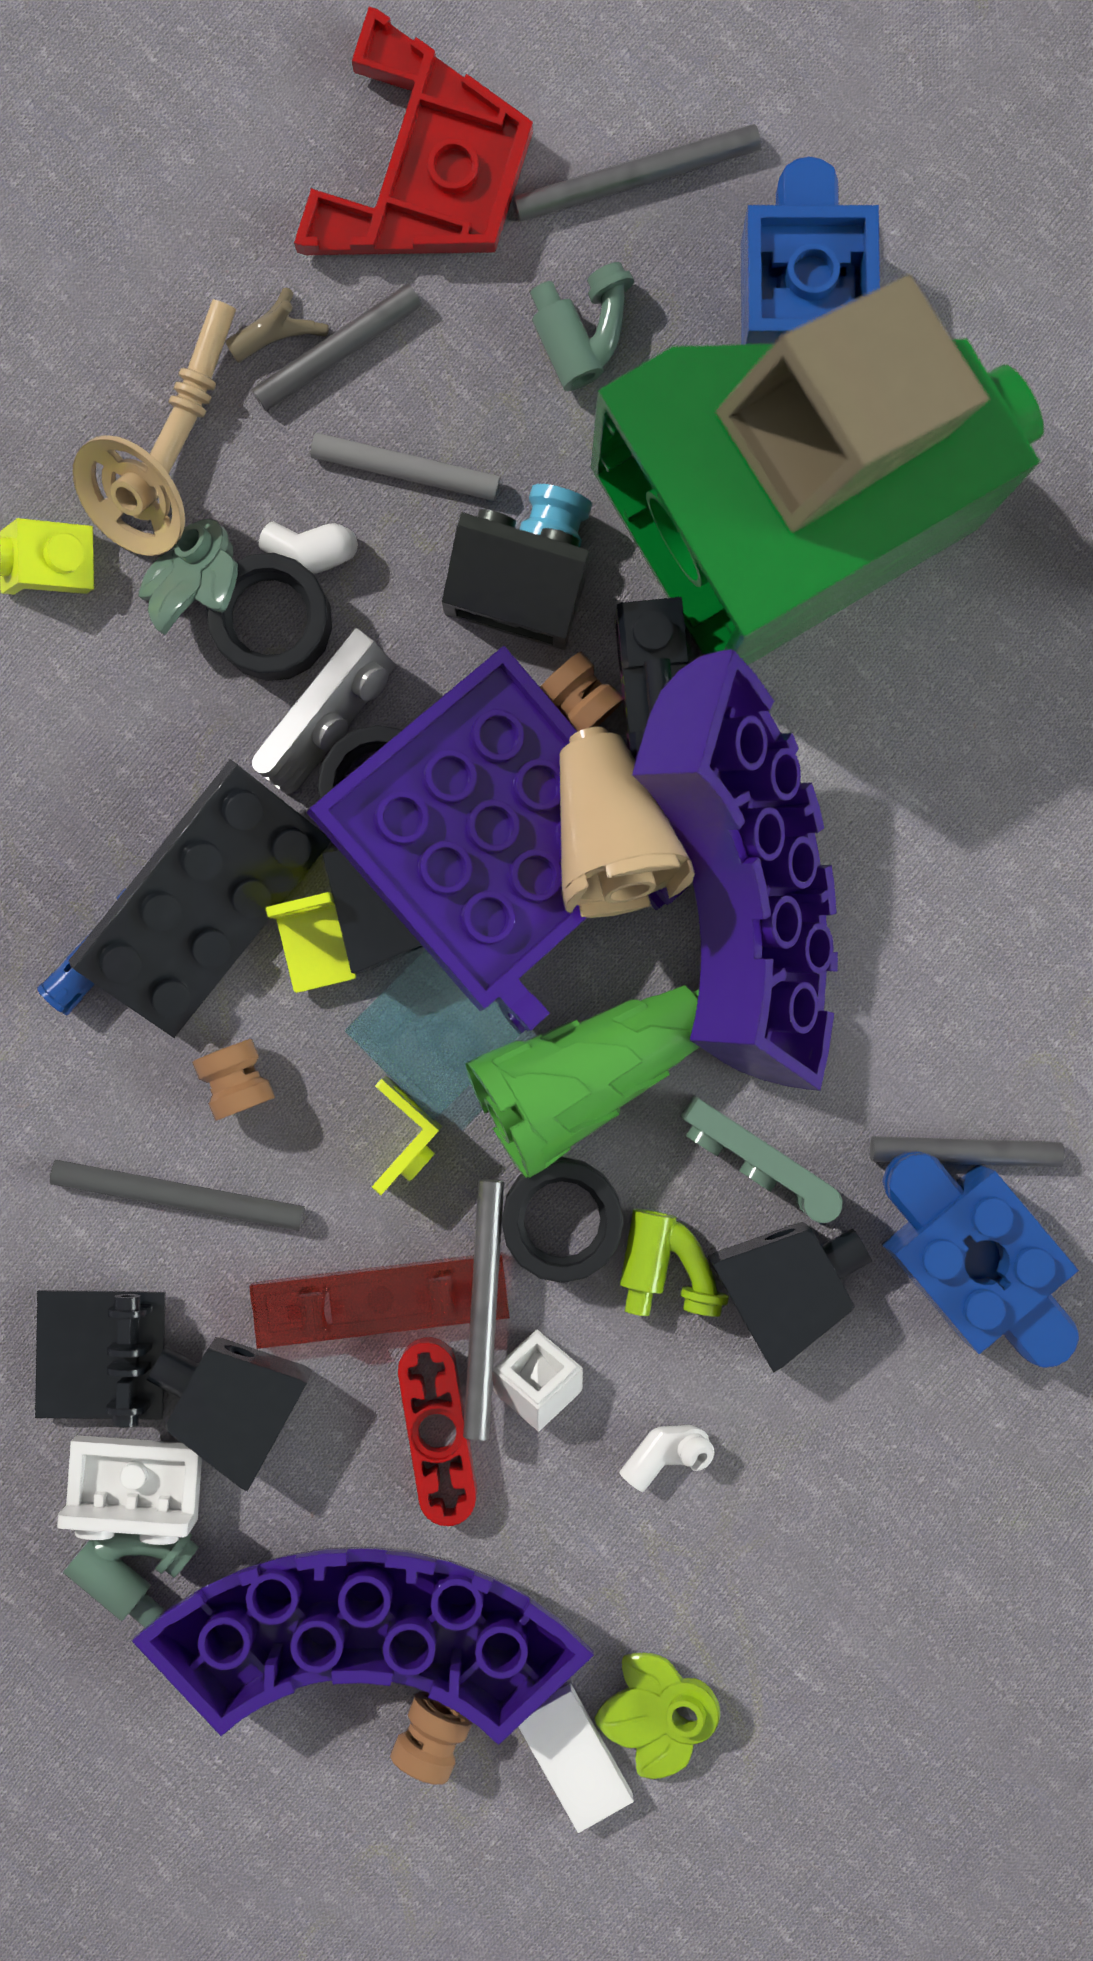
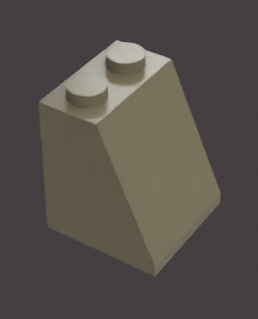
(849, 400)

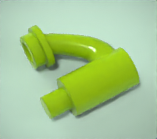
(646, 1263)

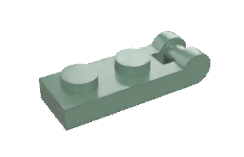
(762, 1161)

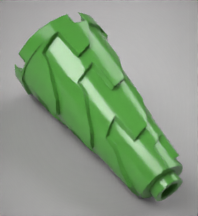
(580, 1074)

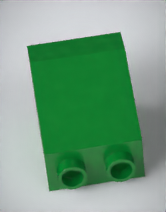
(721, 537)

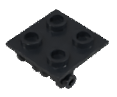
(98, 1355)

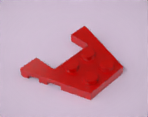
(448, 167)

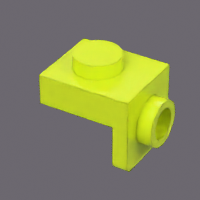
(46, 557)

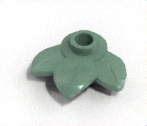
(193, 570)

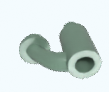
(571, 351)
(116, 1584)

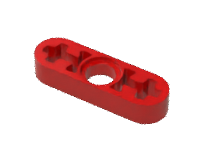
(461, 1474)

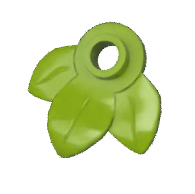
(648, 1717)

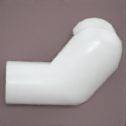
(314, 549)
(667, 1446)

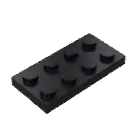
(200, 899)

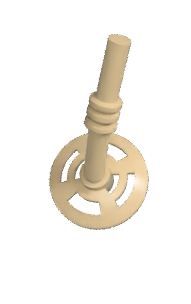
(145, 482)

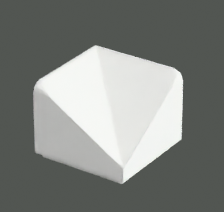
(537, 1380)

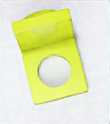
(312, 942)
(416, 1153)

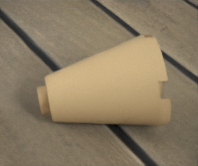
(613, 831)

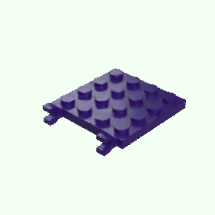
(466, 833)

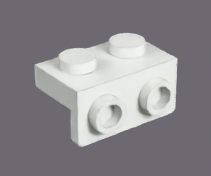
(131, 1489)

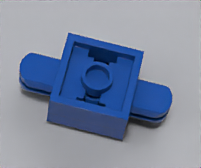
(804, 253)
(980, 1258)

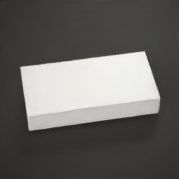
(575, 1759)

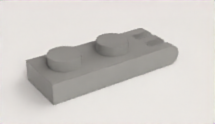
(323, 712)

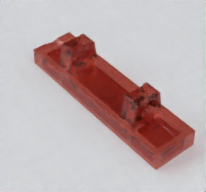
(368, 1301)

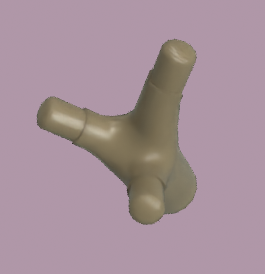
(272, 327)

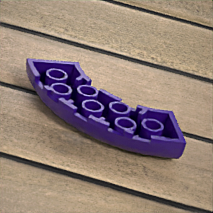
(756, 862)
(364, 1621)

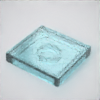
(427, 1032)

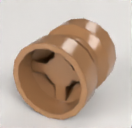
(580, 694)
(233, 1079)
(430, 1740)

